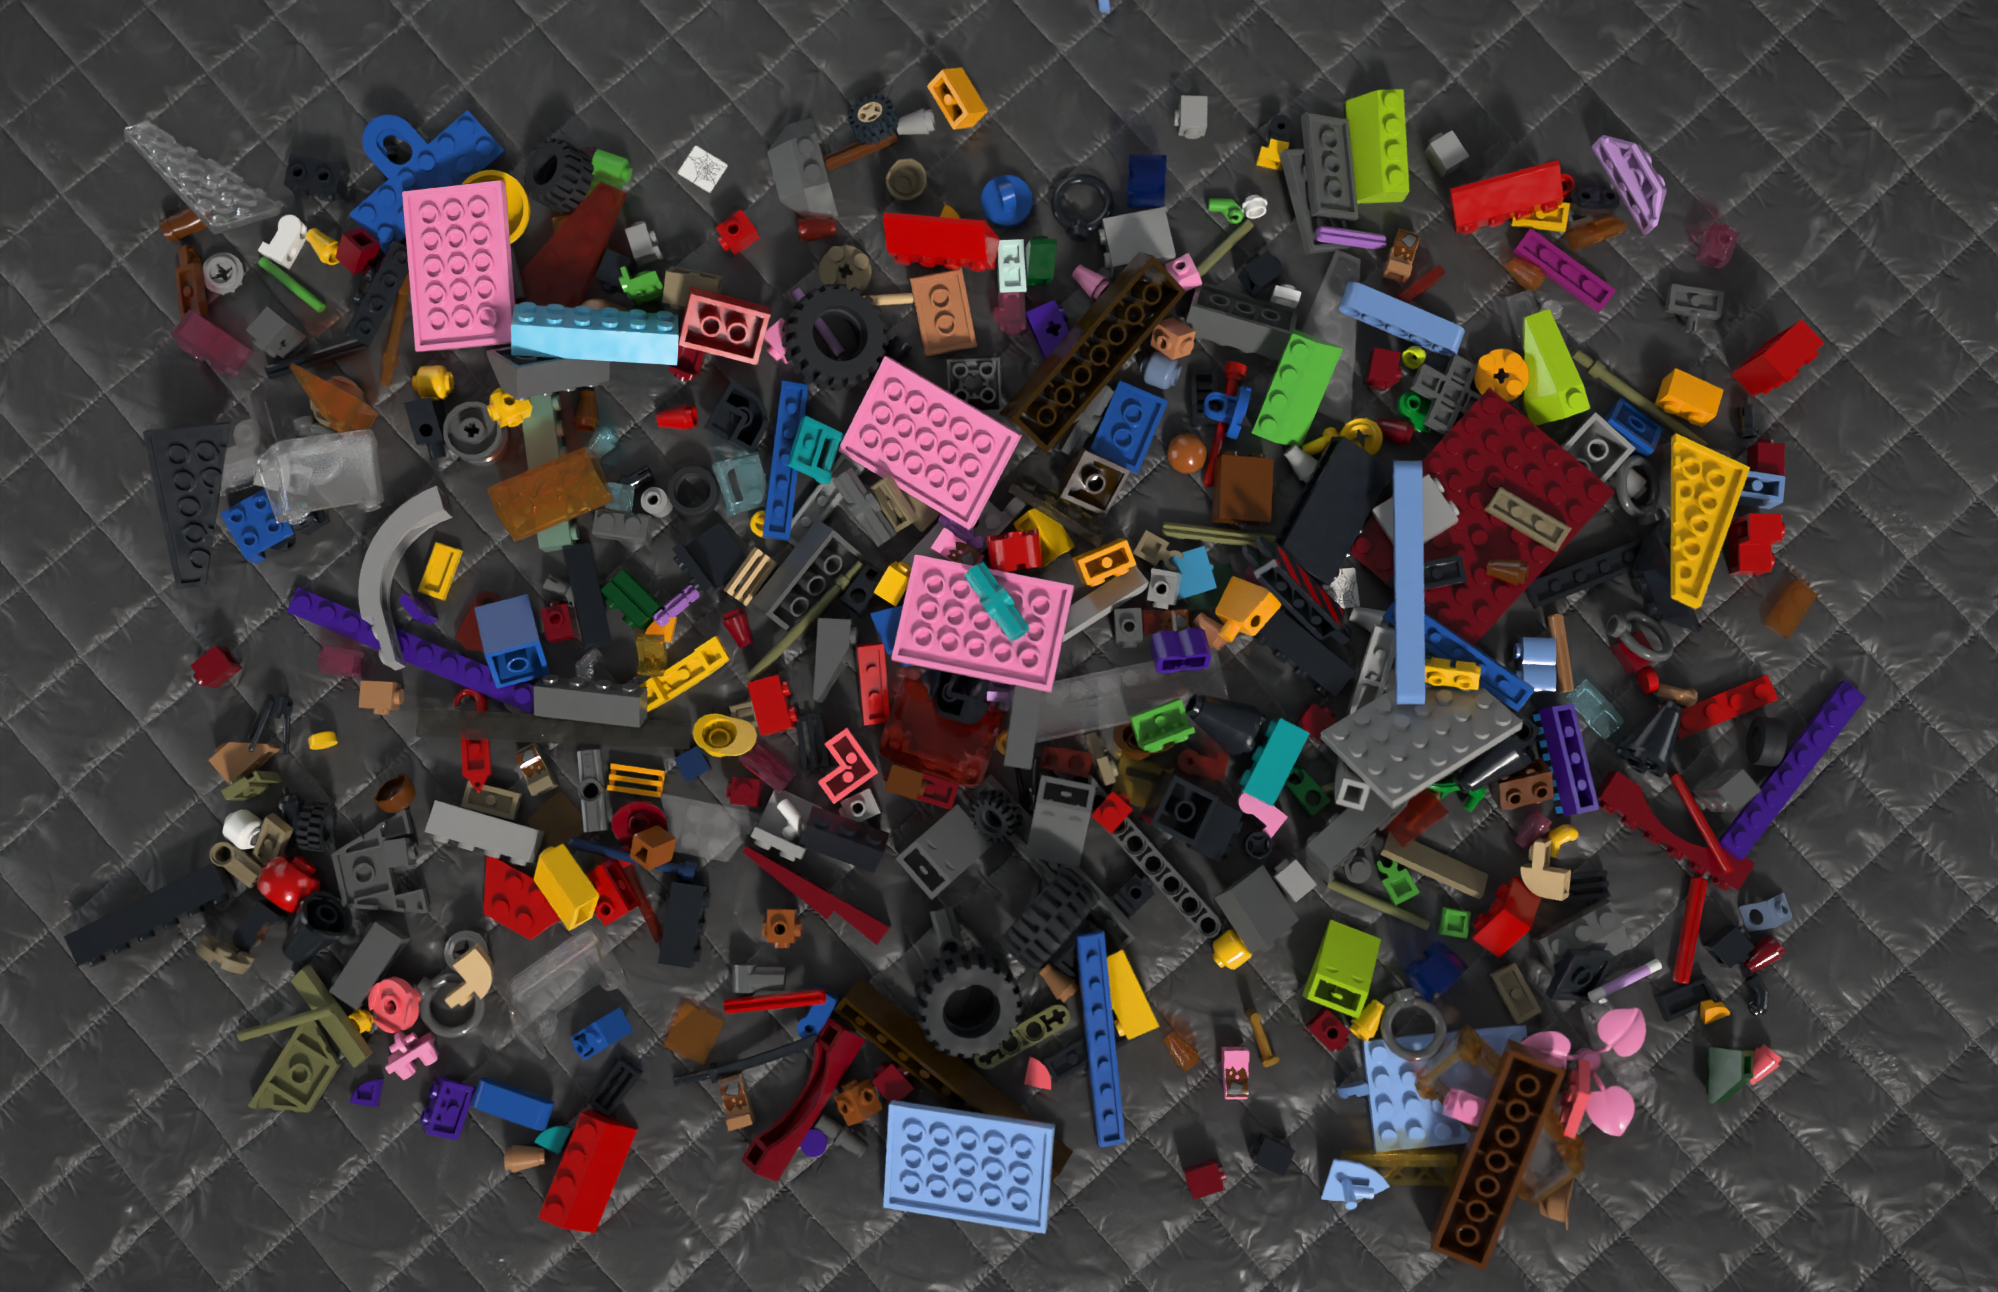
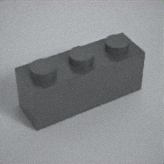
(1724, 791)
(368, 963)

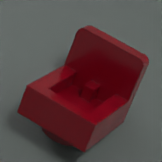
(688, 363)

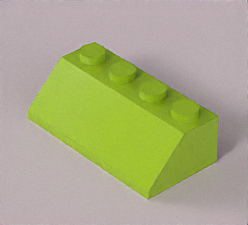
(1379, 146)

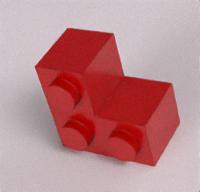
(1751, 543)
(1507, 918)

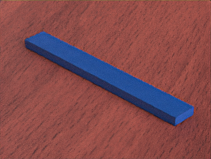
(1100, 1037)

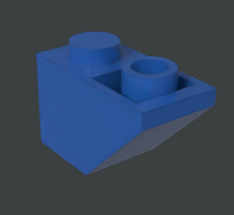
(601, 1034)

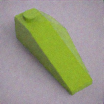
(1554, 382)

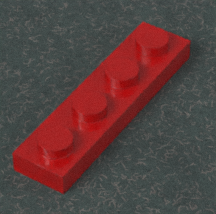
(1726, 705)

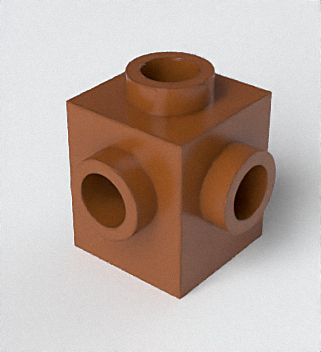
(786, 917)
(857, 1101)

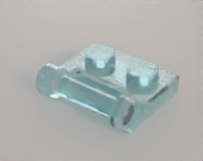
(750, 480)

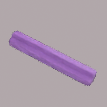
(1350, 237)

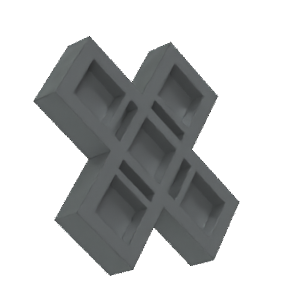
(1447, 392)

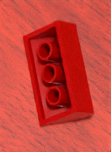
(1506, 197)
(940, 241)
(588, 1172)

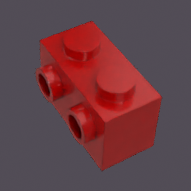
(772, 705)
(614, 892)

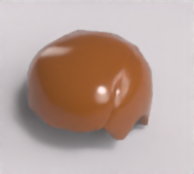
(1186, 453)

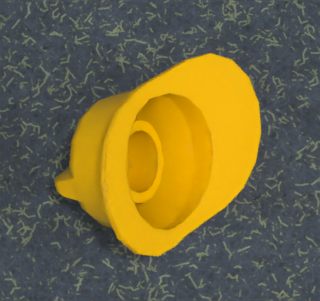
(724, 735)

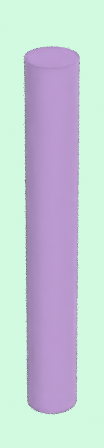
(822, 328)

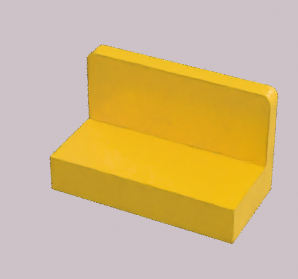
(1052, 534)

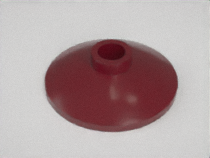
(626, 824)

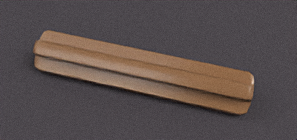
(1563, 666)

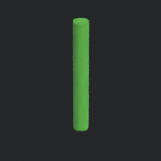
(291, 284)

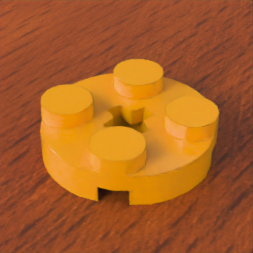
(1512, 364)

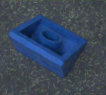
(1634, 427)

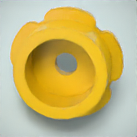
(361, 1020)

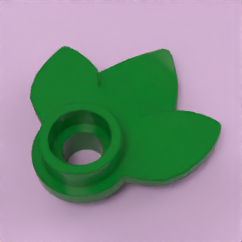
(1417, 413)

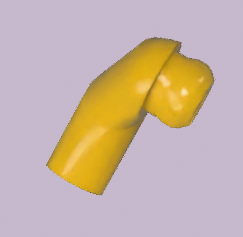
(1319, 445)
(1561, 835)

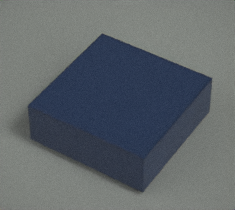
(692, 764)

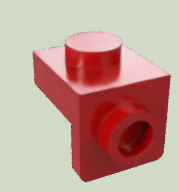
(1112, 811)

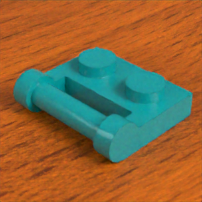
(808, 448)

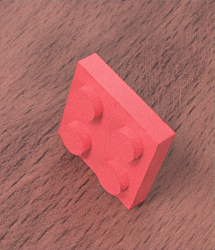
(1575, 1098)

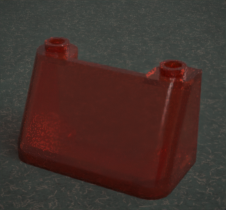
(936, 744)

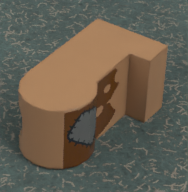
(1401, 256)
(736, 1102)

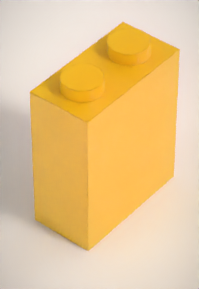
(565, 886)

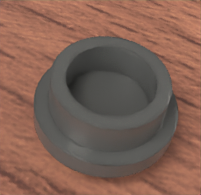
(1358, 870)

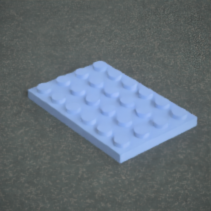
(1396, 1109)
(968, 1166)

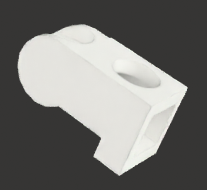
(286, 241)

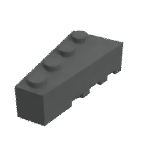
(1346, 832)

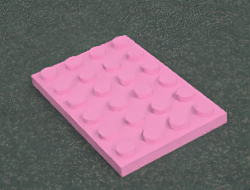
(459, 266)
(929, 442)
(953, 633)

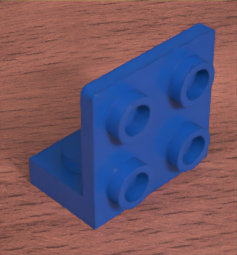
(255, 526)

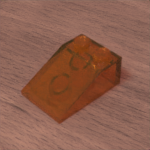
(334, 404)

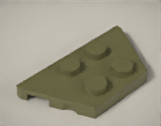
(299, 1072)

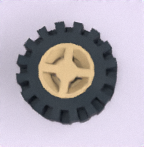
(873, 119)

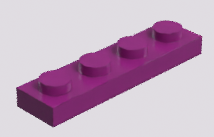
(1564, 271)

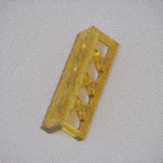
(1420, 1158)

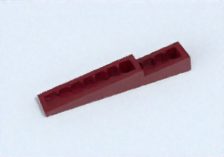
(820, 898)

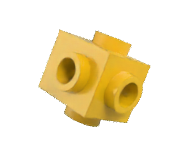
(507, 409)

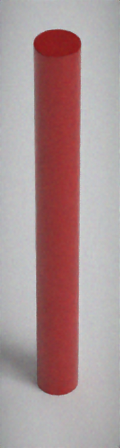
(1701, 823)

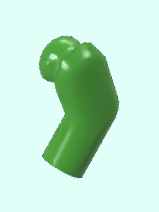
(1228, 207)

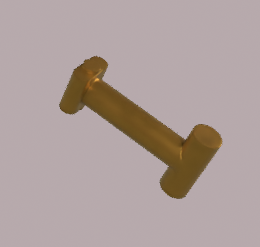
(1268, 1058)

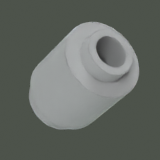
(1635, 483)
(663, 505)

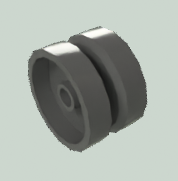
(462, 438)

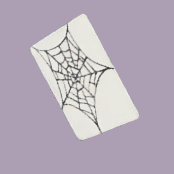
(702, 169)
(1344, 588)

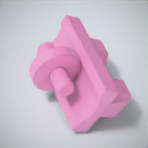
(409, 1048)

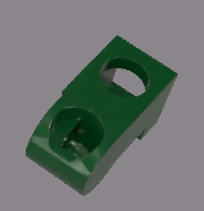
(1306, 791)

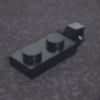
(1441, 573)

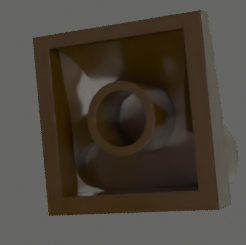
(1092, 481)

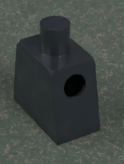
(423, 416)

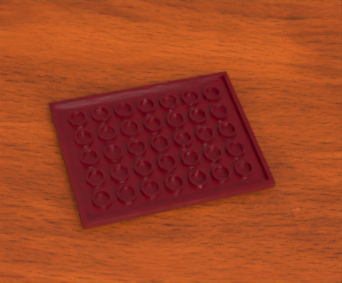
(1483, 452)

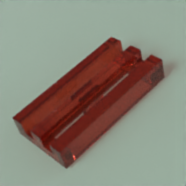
(1422, 285)

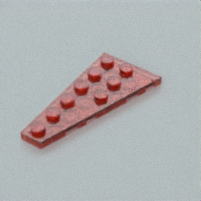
(570, 256)

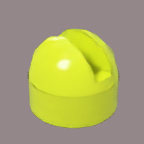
(1409, 353)

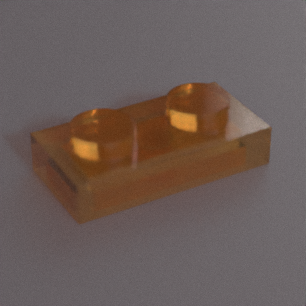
(1790, 609)

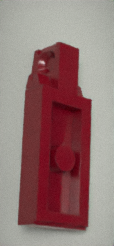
(937, 791)

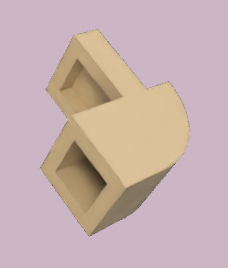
(1540, 877)
(477, 973)

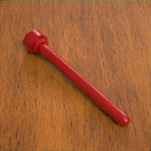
(1234, 374)

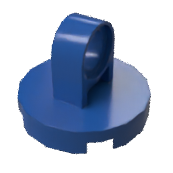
(1006, 201)
(1233, 409)

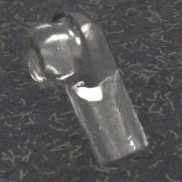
(584, 666)

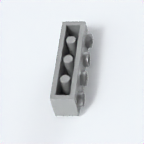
(485, 832)

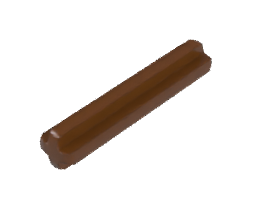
(855, 151)

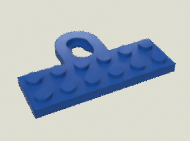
(444, 162)

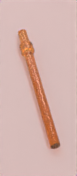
(390, 358)

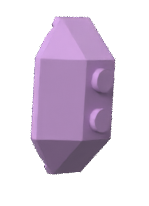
(1633, 178)

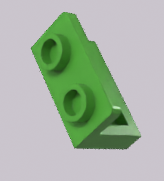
(1161, 725)

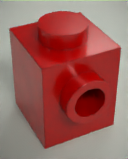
(736, 233)

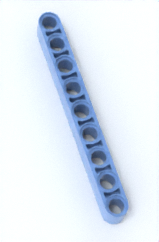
(1408, 582)

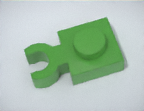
(1397, 884)

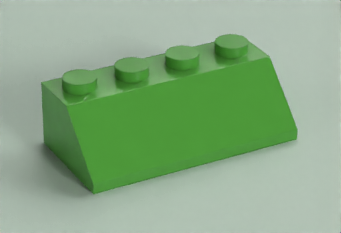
(1296, 389)

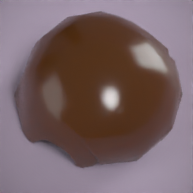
(395, 794)

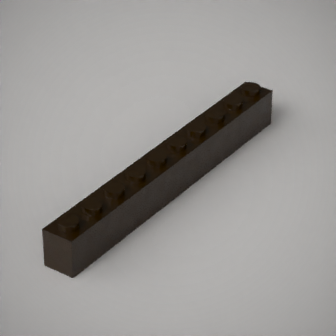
(941, 1073)

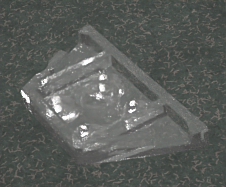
(706, 827)

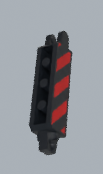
(1297, 591)

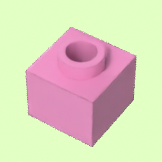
(1184, 272)

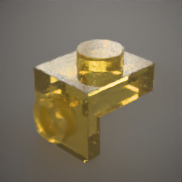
(651, 655)

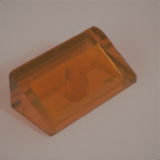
(1595, 232)

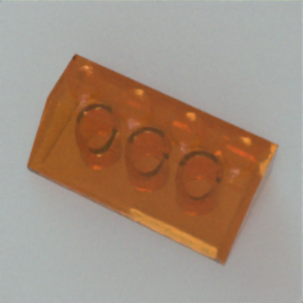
(550, 494)

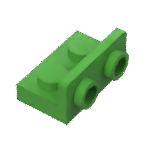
(643, 288)

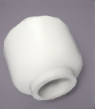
(242, 829)

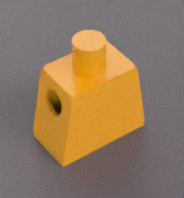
(1244, 608)

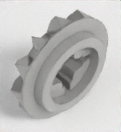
(212, 271)
(458, 942)

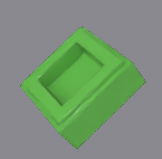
(1454, 922)

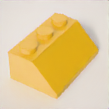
(1128, 999)

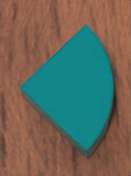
(554, 1138)

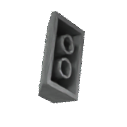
(1591, 928)

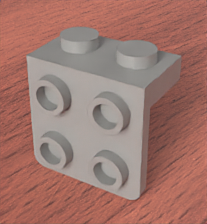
(772, 822)

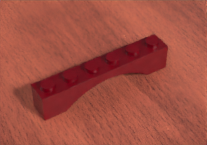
(1625, 799)
(776, 1145)

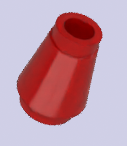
(679, 417)

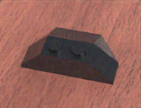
(1653, 580)

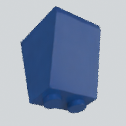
(511, 641)

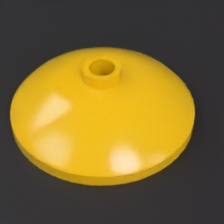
(517, 199)

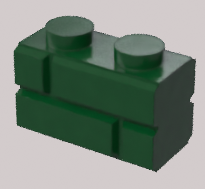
(632, 599)

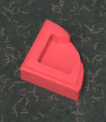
(1037, 1074)

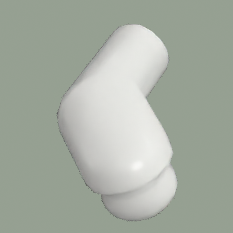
(794, 820)

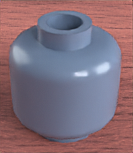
(1160, 370)

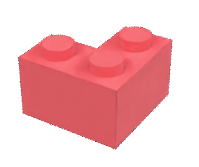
(854, 766)

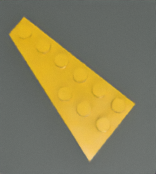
(1702, 507)

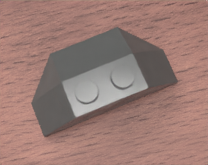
(801, 171)

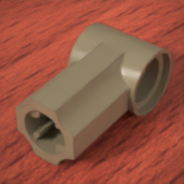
(240, 863)

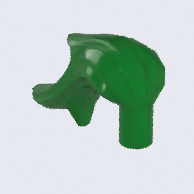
(1448, 786)

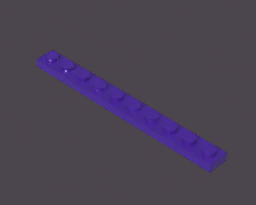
(414, 649)

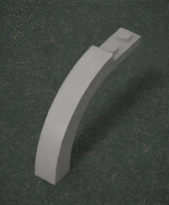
(381, 562)
(1368, 686)

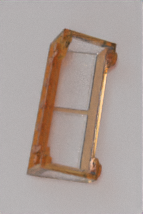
(1469, 1065)

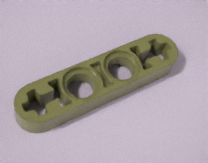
(1024, 1040)

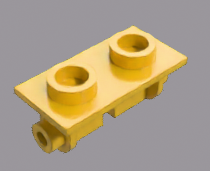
(1463, 676)

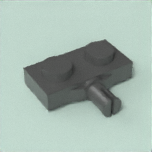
(1694, 304)

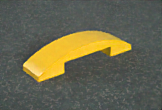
(686, 673)

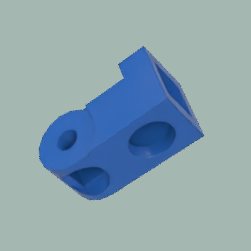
(817, 1015)

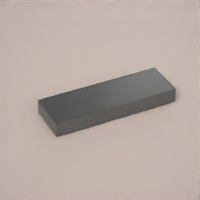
(1022, 727)

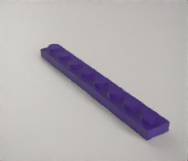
(1792, 770)

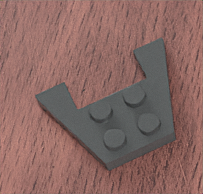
(363, 872)

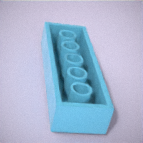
(594, 334)

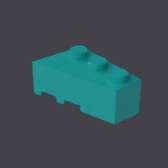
(1273, 761)

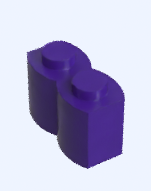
(1180, 650)

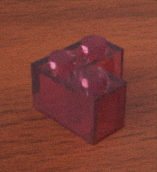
(208, 341)

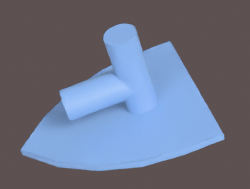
(1352, 1181)

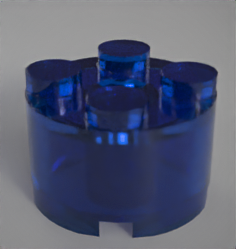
(1146, 180)
(1435, 970)

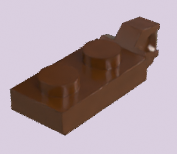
(190, 282)

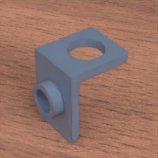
(1774, 912)

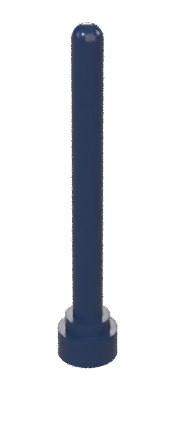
(684, 870)

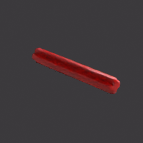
(1690, 930)
(775, 1001)

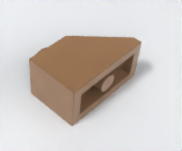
(234, 759)

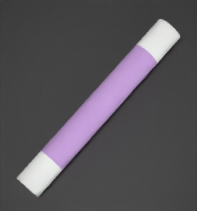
(1624, 980)

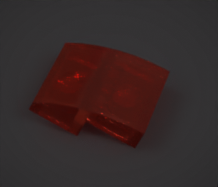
(1419, 815)

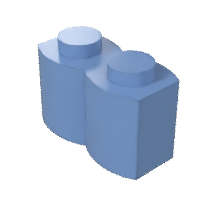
(1536, 662)

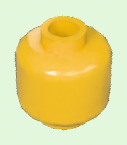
(1230, 950)

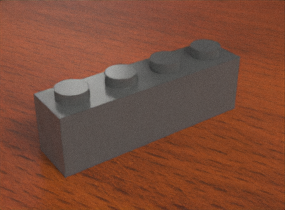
(590, 700)

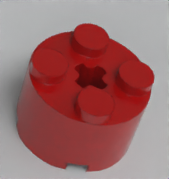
(1015, 550)

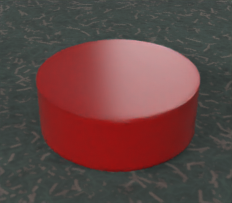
(1647, 679)

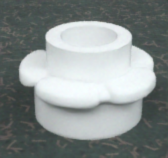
(1254, 206)

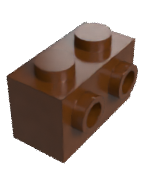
(1524, 787)

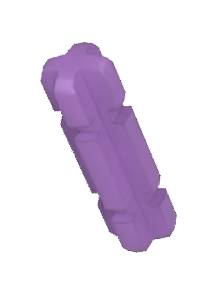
(961, 532)
(676, 605)

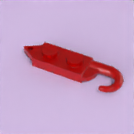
(475, 753)

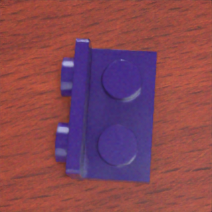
(447, 1108)

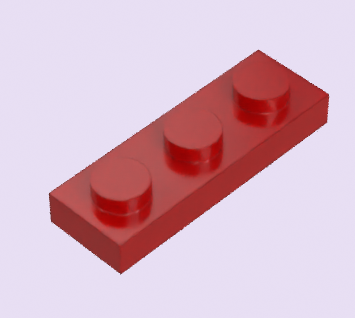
(872, 683)

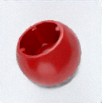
(288, 881)

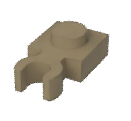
(1155, 549)

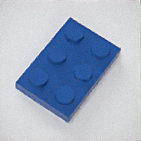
(1129, 426)

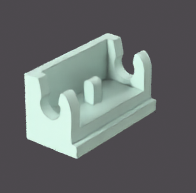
(1011, 266)

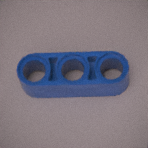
(512, 1104)

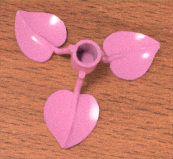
(1624, 1032)

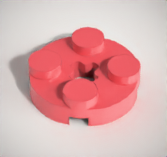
(406, 1003)

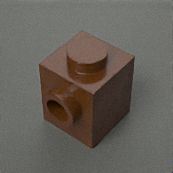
(905, 782)

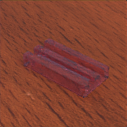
(766, 769)

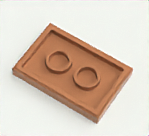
(943, 312)

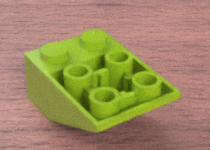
(1343, 969)

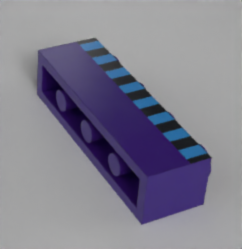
(1567, 759)

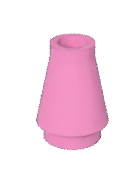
(1090, 281)

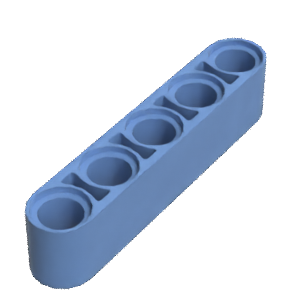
(1401, 319)

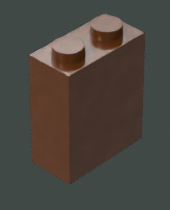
(1242, 489)

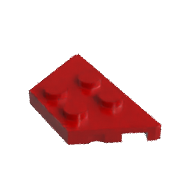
(516, 899)

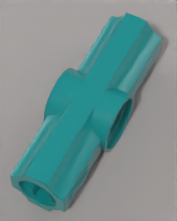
(997, 602)

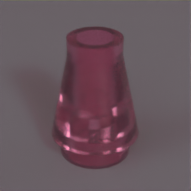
(1532, 829)

